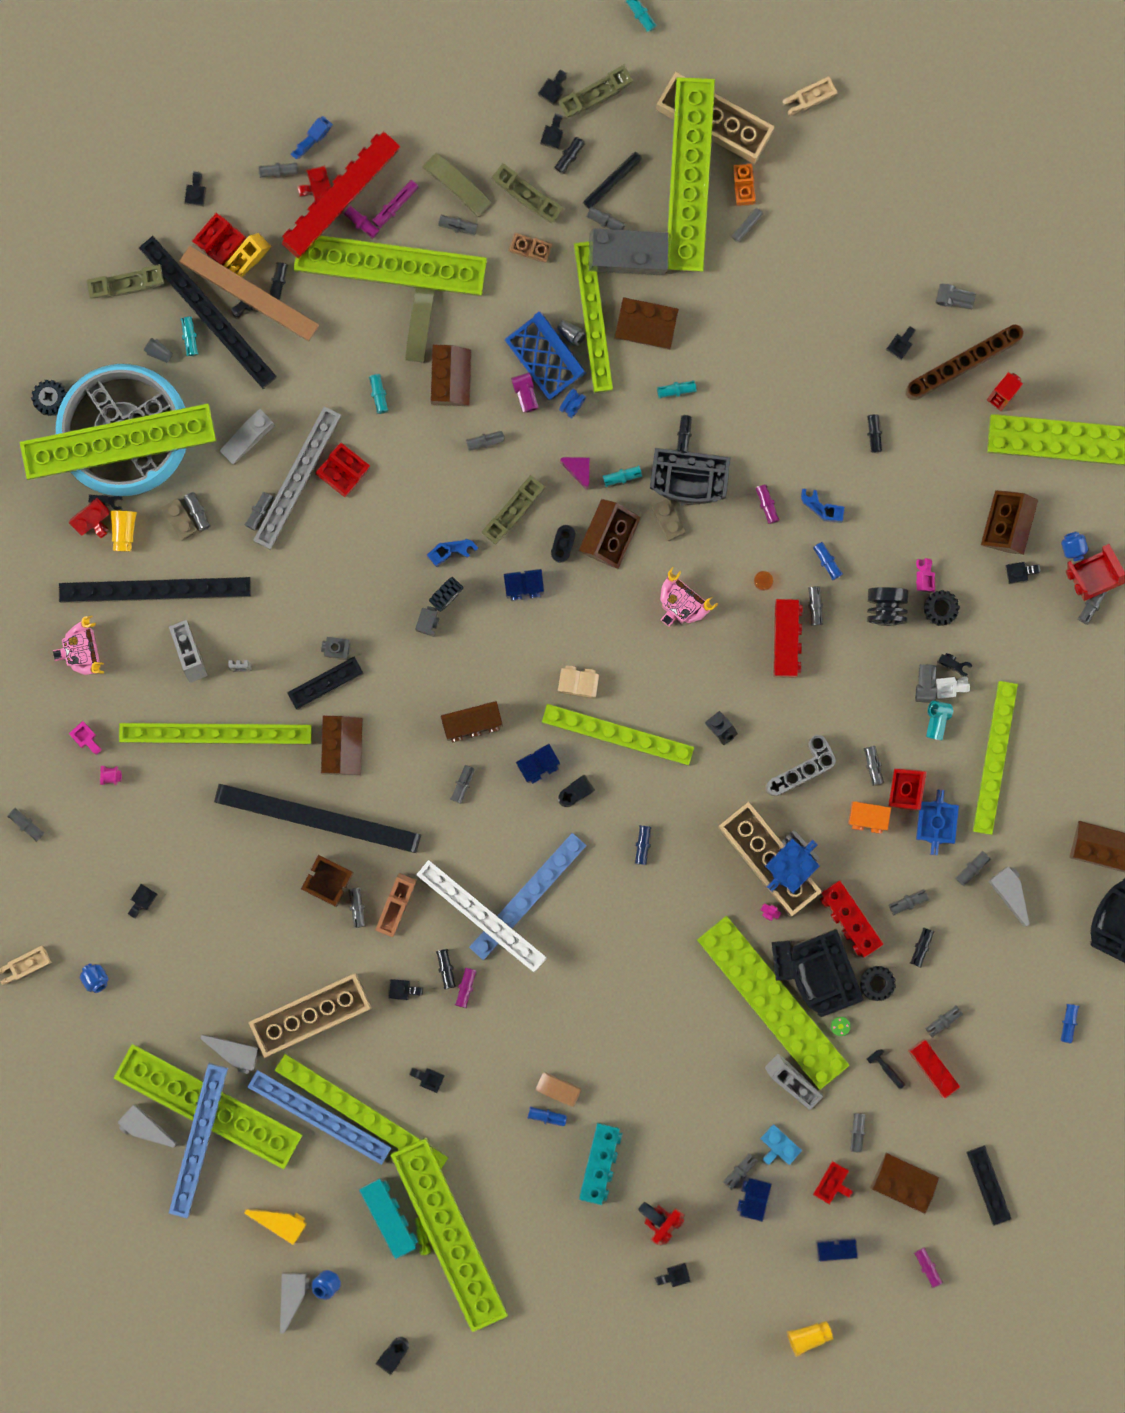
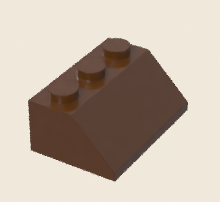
(646, 323)
(450, 375)
(1009, 522)
(609, 533)
(472, 721)
(341, 745)
(1099, 846)
(905, 1183)

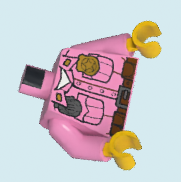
(682, 602)
(80, 649)

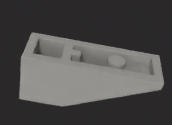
(247, 436)
(187, 651)
(1010, 890)
(235, 1053)
(793, 1081)
(141, 1125)
(292, 1293)

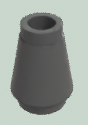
(571, 332)
(157, 350)

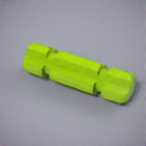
(423, 1239)

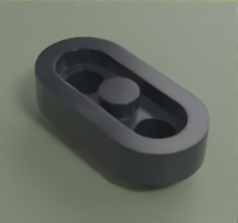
(563, 544)

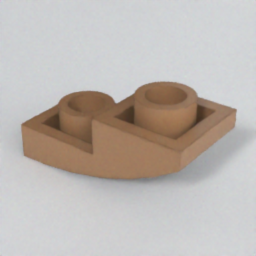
(530, 248)
(558, 1089)

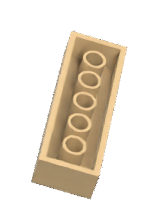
(731, 126)
(757, 847)
(310, 1015)

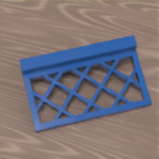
(558, 345)

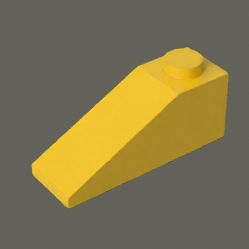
(248, 254)
(281, 1223)

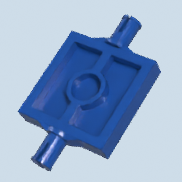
(937, 822)
(792, 865)

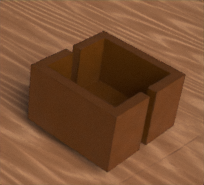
(327, 881)

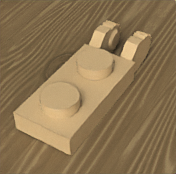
(811, 95)
(26, 964)

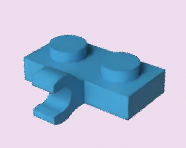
(779, 1145)

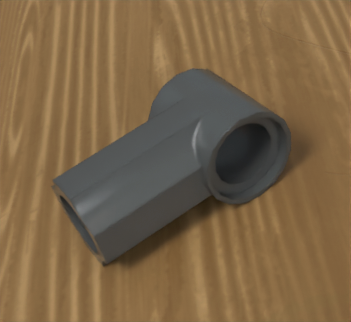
(950, 296)
(926, 688)

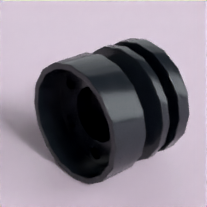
(887, 606)

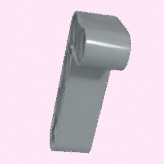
(799, 770)

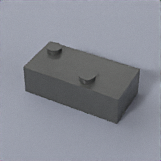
(628, 251)

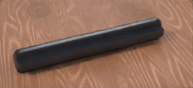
(612, 180)

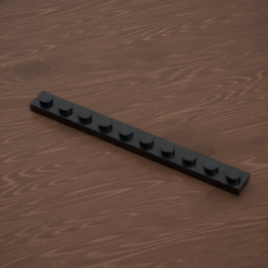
(208, 313)
(154, 590)

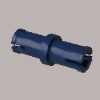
(643, 845)

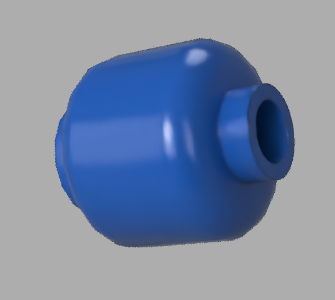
(1074, 546)
(94, 978)
(326, 1284)

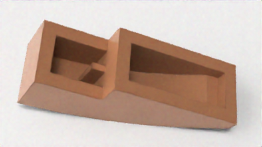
(396, 905)

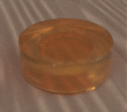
(763, 580)

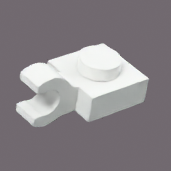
(949, 686)

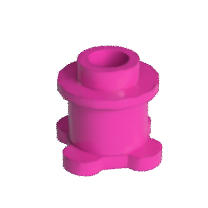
(110, 775)

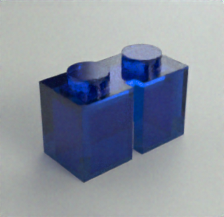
(524, 584)
(538, 763)
(755, 1199)
(829, 1251)

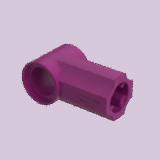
(524, 389)

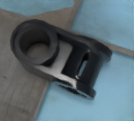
(578, 790)
(391, 1357)

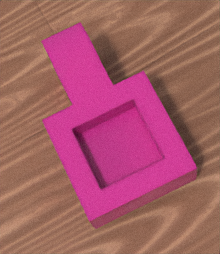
(925, 578)
(84, 736)
(770, 912)

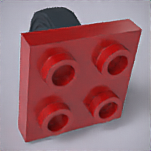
(654, 1216)

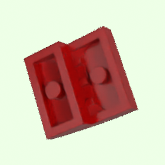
(219, 239)
(342, 469)

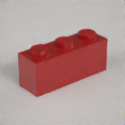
(1005, 391)
(934, 1068)

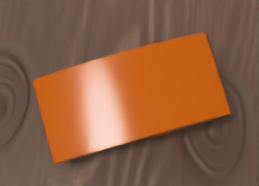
(744, 184)

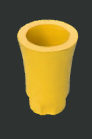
(122, 530)
(809, 1337)

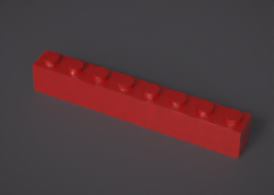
(340, 195)

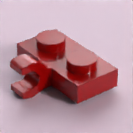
(318, 183)
(90, 518)
(831, 1183)

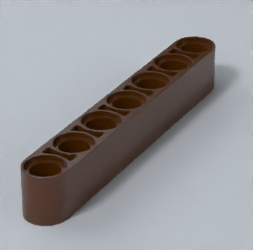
(971, 355)

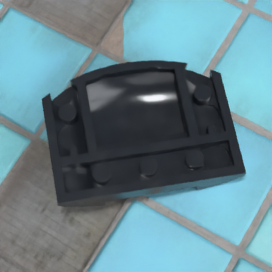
(689, 476)
(1109, 923)
(825, 974)

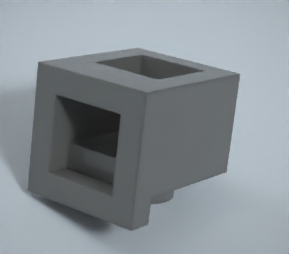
(427, 621)
(343, 648)

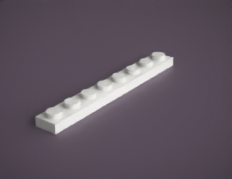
(481, 916)

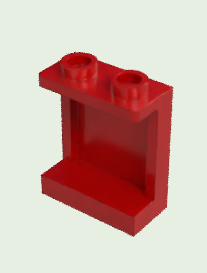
(1096, 573)

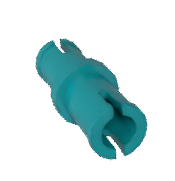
(641, 14)
(189, 336)
(676, 389)
(378, 393)
(622, 476)

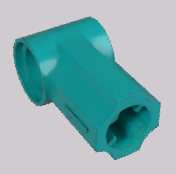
(939, 714)

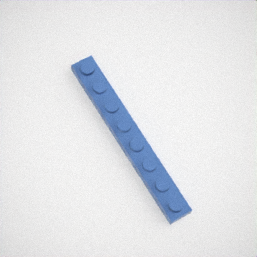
(532, 891)
(319, 1117)
(198, 1140)

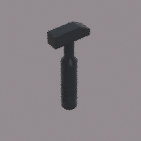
(886, 1068)

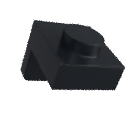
(721, 728)

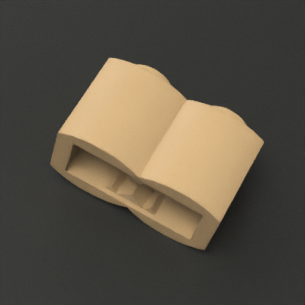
(578, 682)

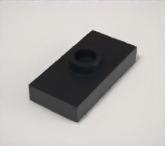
(782, 959)

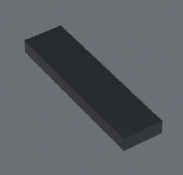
(325, 683)
(988, 1185)

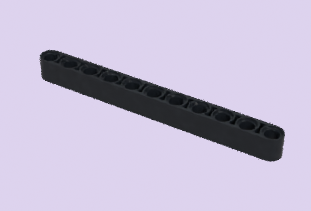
(317, 818)

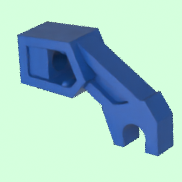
(316, 134)
(819, 509)
(452, 547)

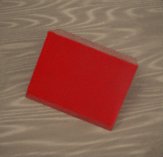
(907, 789)

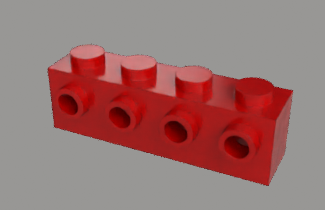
(786, 638)
(855, 923)

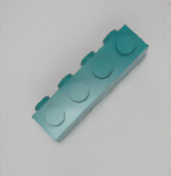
(599, 1164)
(388, 1218)

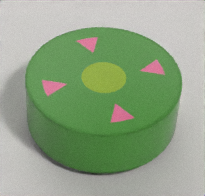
(840, 1026)

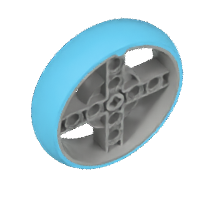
(92, 384)

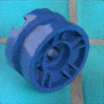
(572, 403)

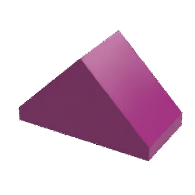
(578, 468)

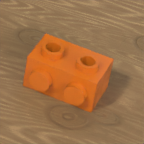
(869, 816)

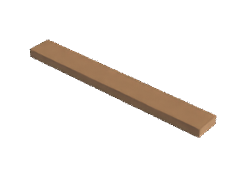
(249, 293)

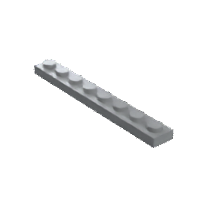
(297, 478)

